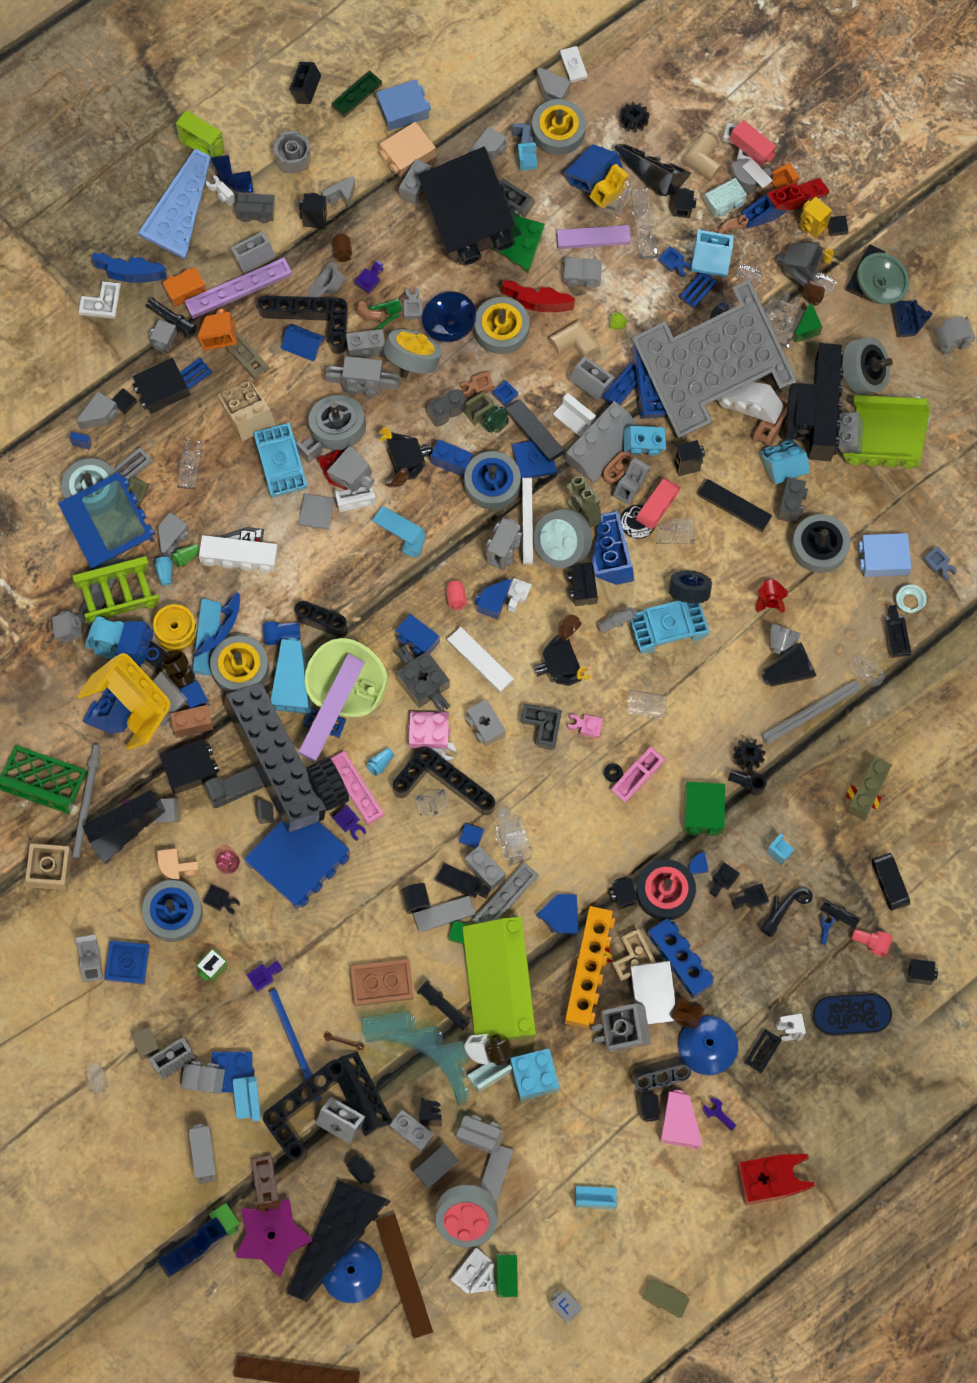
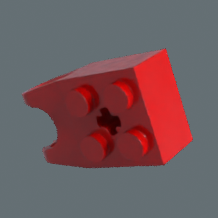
(779, 1177)

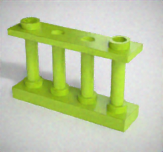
(119, 572)

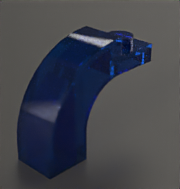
(194, 1248)

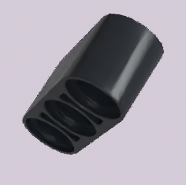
(315, 611)
(890, 881)
(669, 1077)

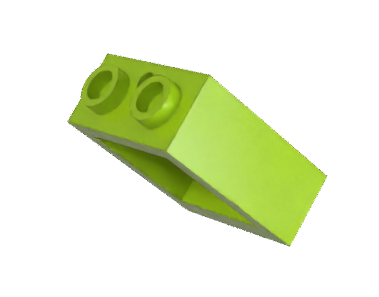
(200, 135)

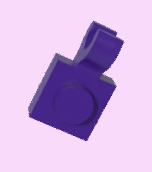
(369, 279)
(262, 977)

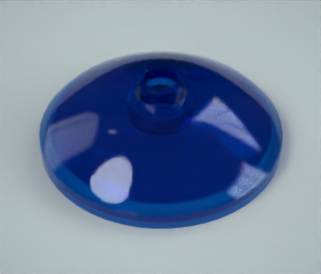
(445, 309)

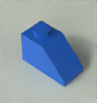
(762, 212)
(493, 599)

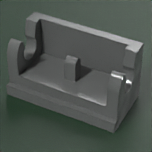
(435, 1165)

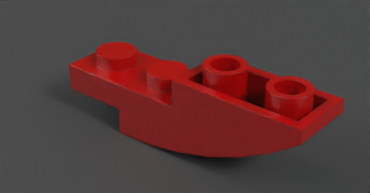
(795, 195)
(543, 301)

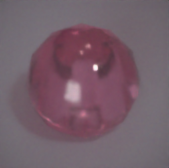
(227, 861)

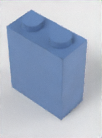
(403, 104)

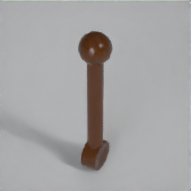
(328, 1036)

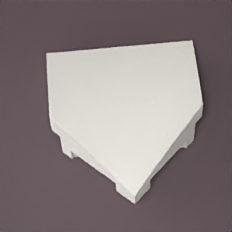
(475, 1273)

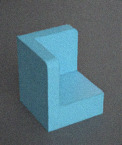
(527, 156)
(780, 850)

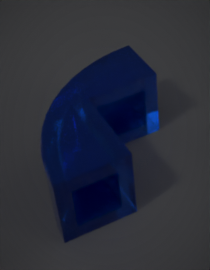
(238, 181)

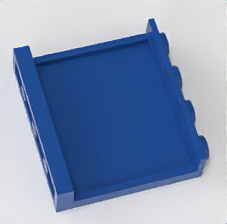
(298, 860)

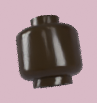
(498, 1049)

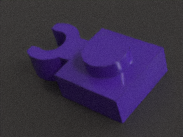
(347, 821)

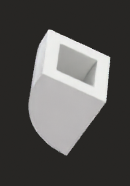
(476, 1048)

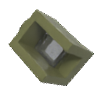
(477, 407)

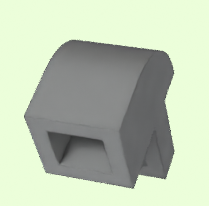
(744, 177)
(632, 481)
(89, 958)

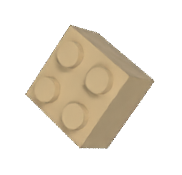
(48, 866)

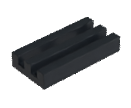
(755, 1065)

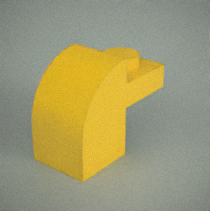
(610, 188)

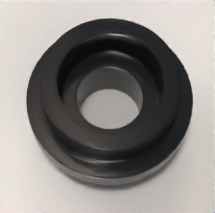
(613, 767)

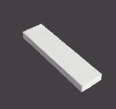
(480, 660)

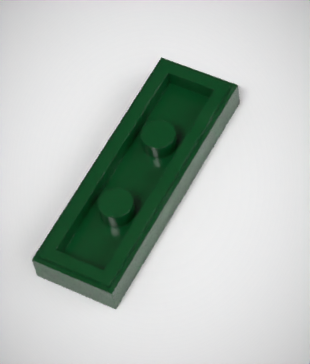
(356, 93)

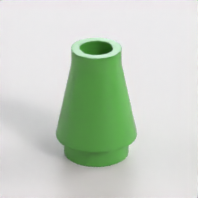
(184, 555)

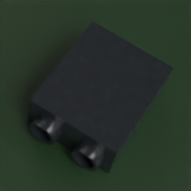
(470, 206)

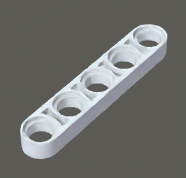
(527, 521)

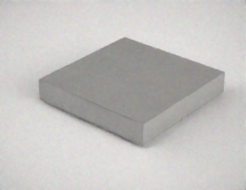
(175, 696)

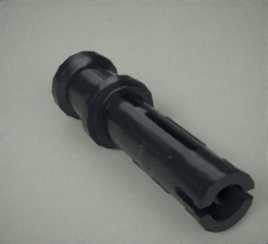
(178, 320)
(436, 999)

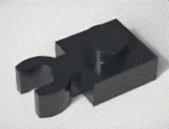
(218, 899)

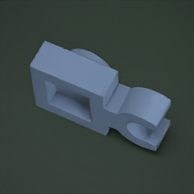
(937, 561)

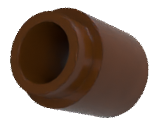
(342, 247)

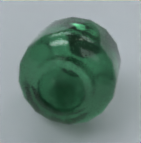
(495, 419)

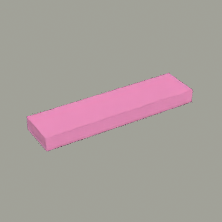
(357, 789)

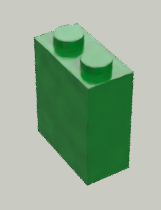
(704, 808)

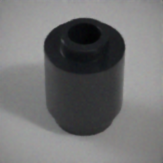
(649, 1106)
(361, 1170)

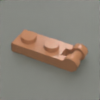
(773, 429)

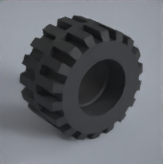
(328, 783)

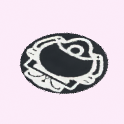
(631, 526)

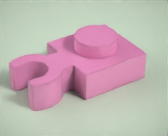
(589, 726)

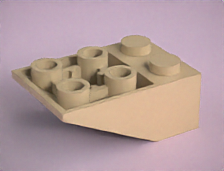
(246, 409)

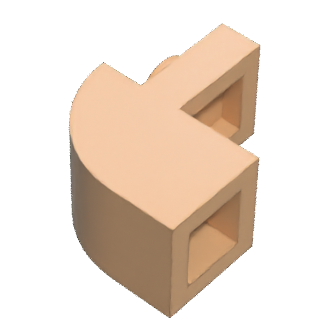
(171, 869)

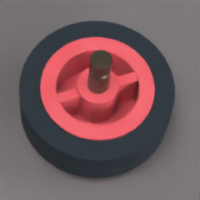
(666, 889)

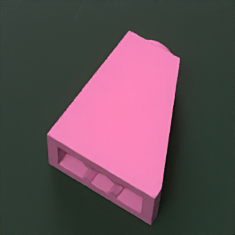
(680, 1122)

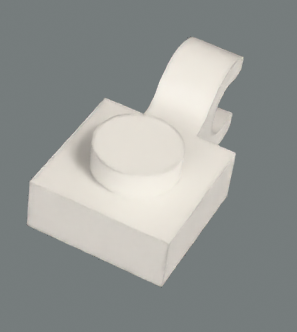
(224, 193)
(518, 593)

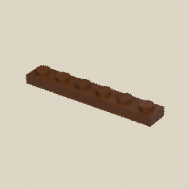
(289, 1372)

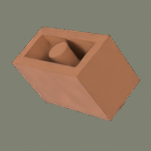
(191, 721)

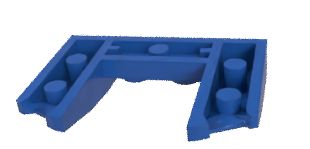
(649, 403)

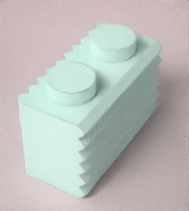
(725, 198)

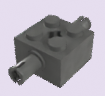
(419, 690)

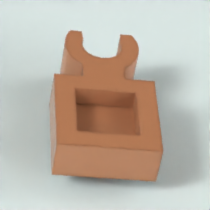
(480, 384)

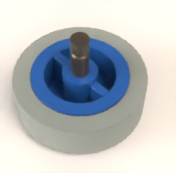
(492, 480)
(172, 910)

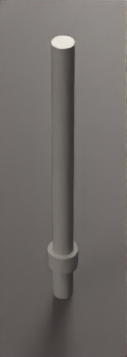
(93, 765)

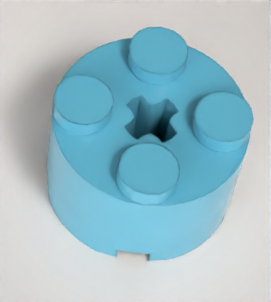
(104, 637)

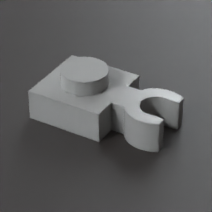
(412, 305)

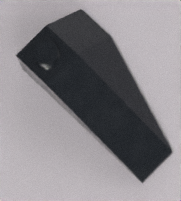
(658, 175)

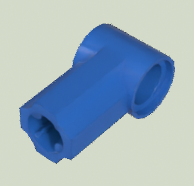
(275, 632)

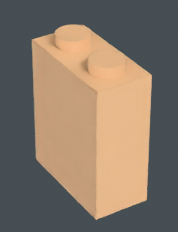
(405, 147)

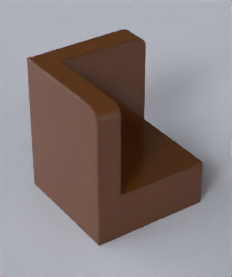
(687, 1014)

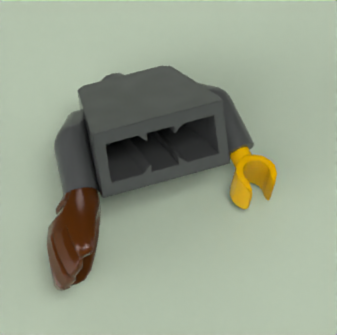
(801, 265)

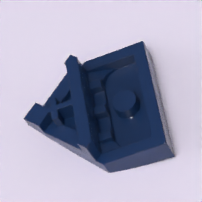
(909, 318)

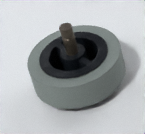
(866, 366)
(820, 543)

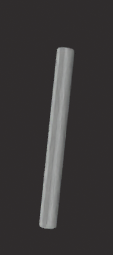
(811, 711)

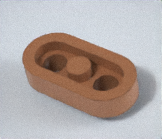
(617, 468)

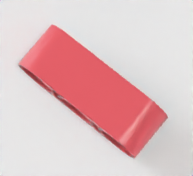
(658, 503)

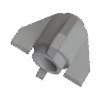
(782, 639)

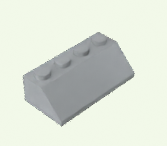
(600, 443)

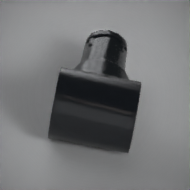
(747, 780)

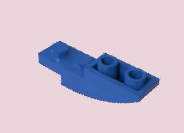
(135, 271)

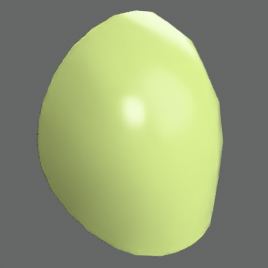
(325, 666)

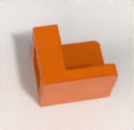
(784, 176)

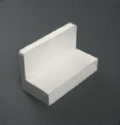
(574, 415)

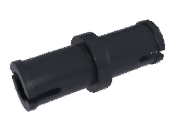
(840, 914)

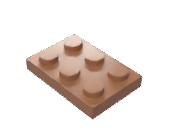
(382, 982)

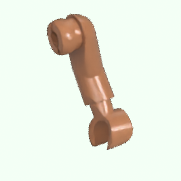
(732, 223)

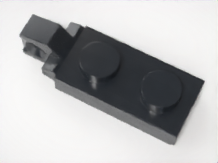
(897, 633)
(461, 882)

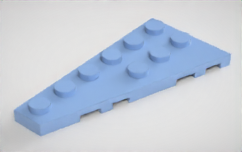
(176, 212)

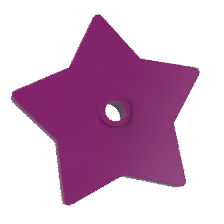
(271, 1251)

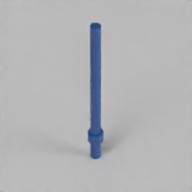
(291, 1036)

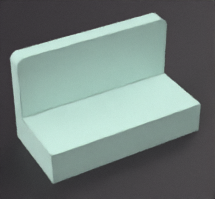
(488, 1075)

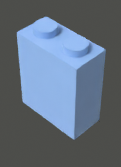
(884, 555)

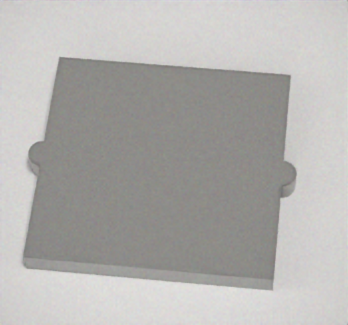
(316, 511)

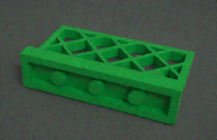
(34, 793)

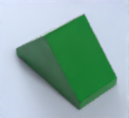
(809, 326)

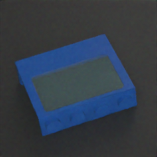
(106, 520)

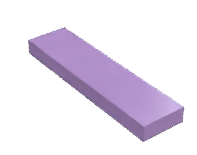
(593, 237)

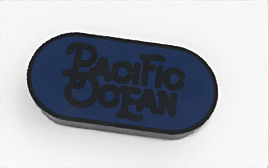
(852, 1014)

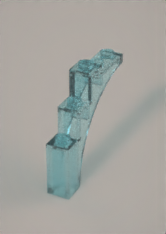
(448, 1057)

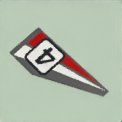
(246, 533)

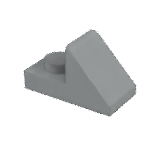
(343, 190)

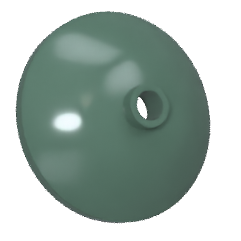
(888, 273)

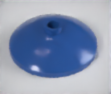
(704, 1058)
(360, 1284)

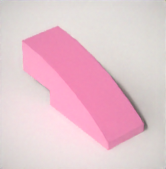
(638, 774)

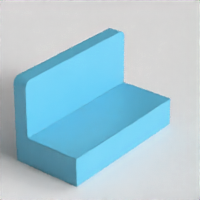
(247, 1098)
(595, 1197)

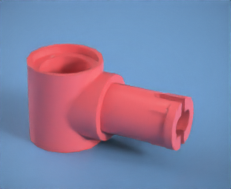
(878, 942)

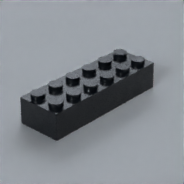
(828, 377)

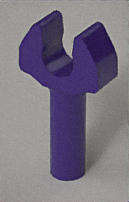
(719, 1114)

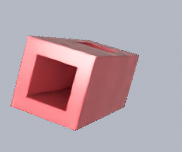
(753, 143)

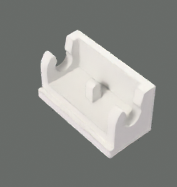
(351, 499)
(794, 1027)

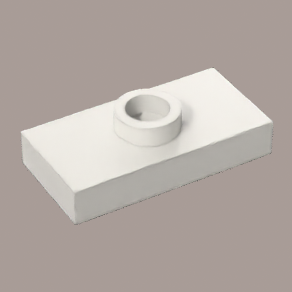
(573, 64)

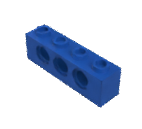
(669, 929)

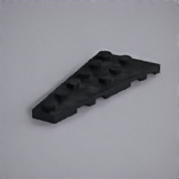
(338, 1231)

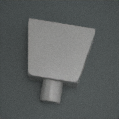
(351, 471)

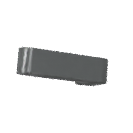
(233, 788)

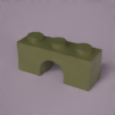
(869, 788)

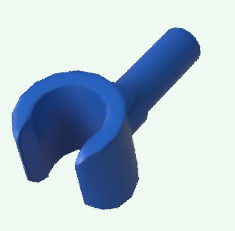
(826, 926)

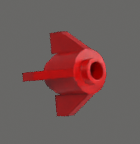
(771, 596)

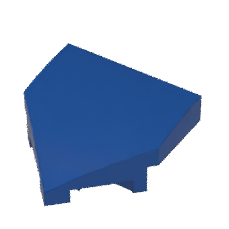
(561, 914)

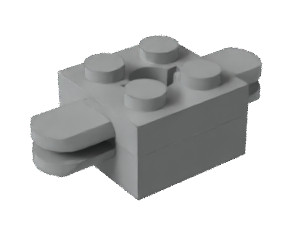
(362, 376)

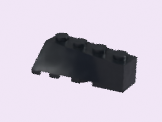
(116, 828)

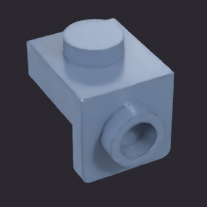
(522, 130)

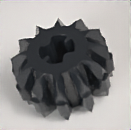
(634, 117)
(741, 750)

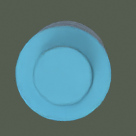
(414, 551)

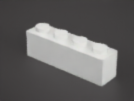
(238, 553)

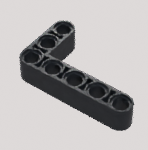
(310, 313)
(444, 778)
(299, 1104)

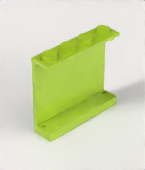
(891, 431)

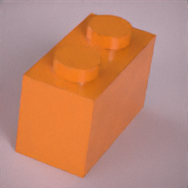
(184, 286)

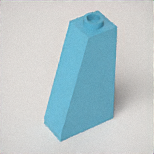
(289, 686)

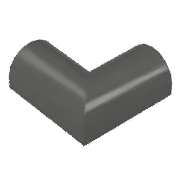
(547, 721)

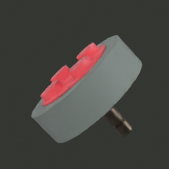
(466, 1216)

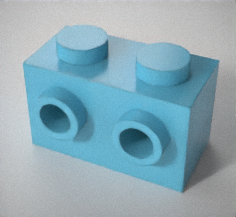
(644, 440)

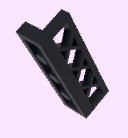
(357, 1094)

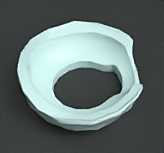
(913, 590)

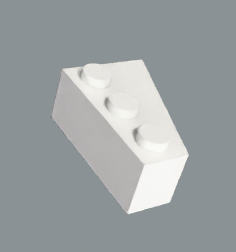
(754, 400)

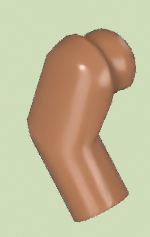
(365, 313)

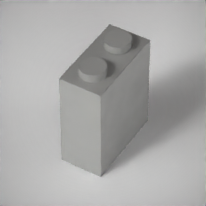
(203, 1154)

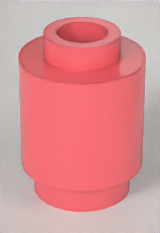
(456, 595)

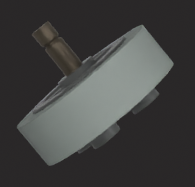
(337, 422)

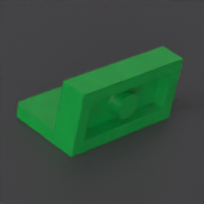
(507, 1276)

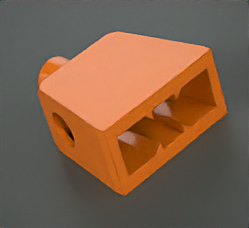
(218, 331)

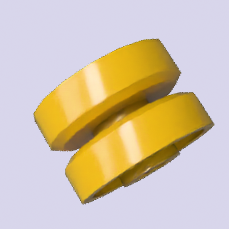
(175, 628)

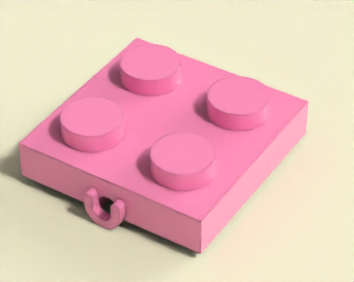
(429, 730)

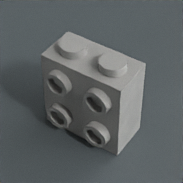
(502, 546)

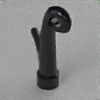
(778, 910)

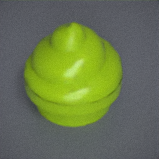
(618, 321)

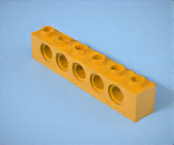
(576, 1016)

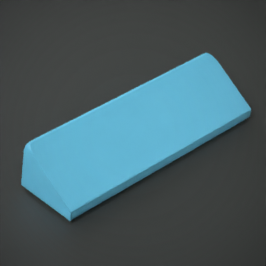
(208, 625)

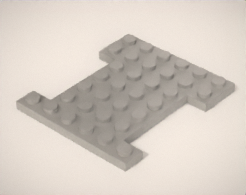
(712, 359)

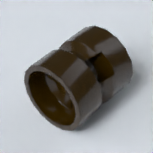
(178, 669)

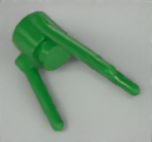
(391, 307)

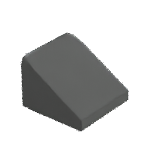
(265, 812)

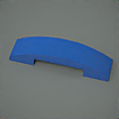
(229, 609)

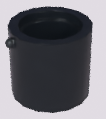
(415, 898)

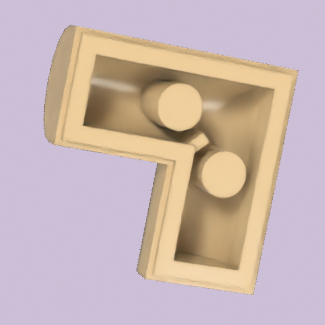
(699, 158)
(576, 336)
(638, 954)

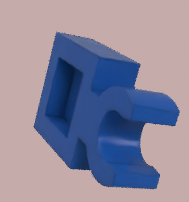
(673, 260)

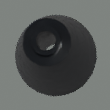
(789, 667)

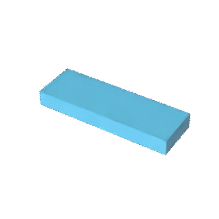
(398, 526)

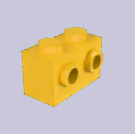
(815, 217)

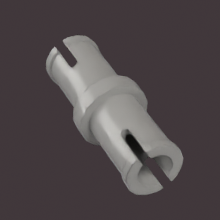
(617, 620)

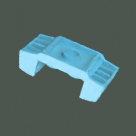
(280, 460)
(669, 624)

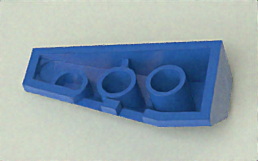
(611, 554)
(108, 713)

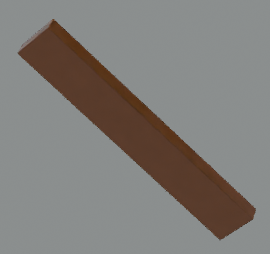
(404, 1276)

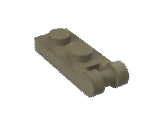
(248, 357)

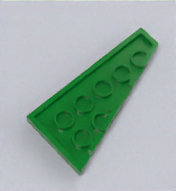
(524, 249)

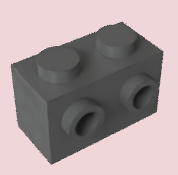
(519, 200)
(792, 499)

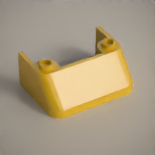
(135, 691)

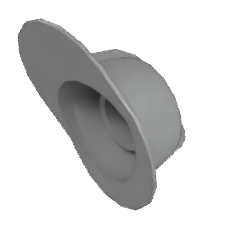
(327, 282)

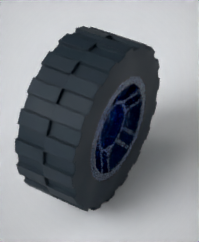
(690, 587)

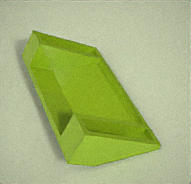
(499, 979)

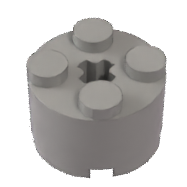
(292, 152)
(954, 334)

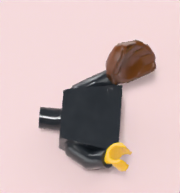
(405, 456)
(559, 657)

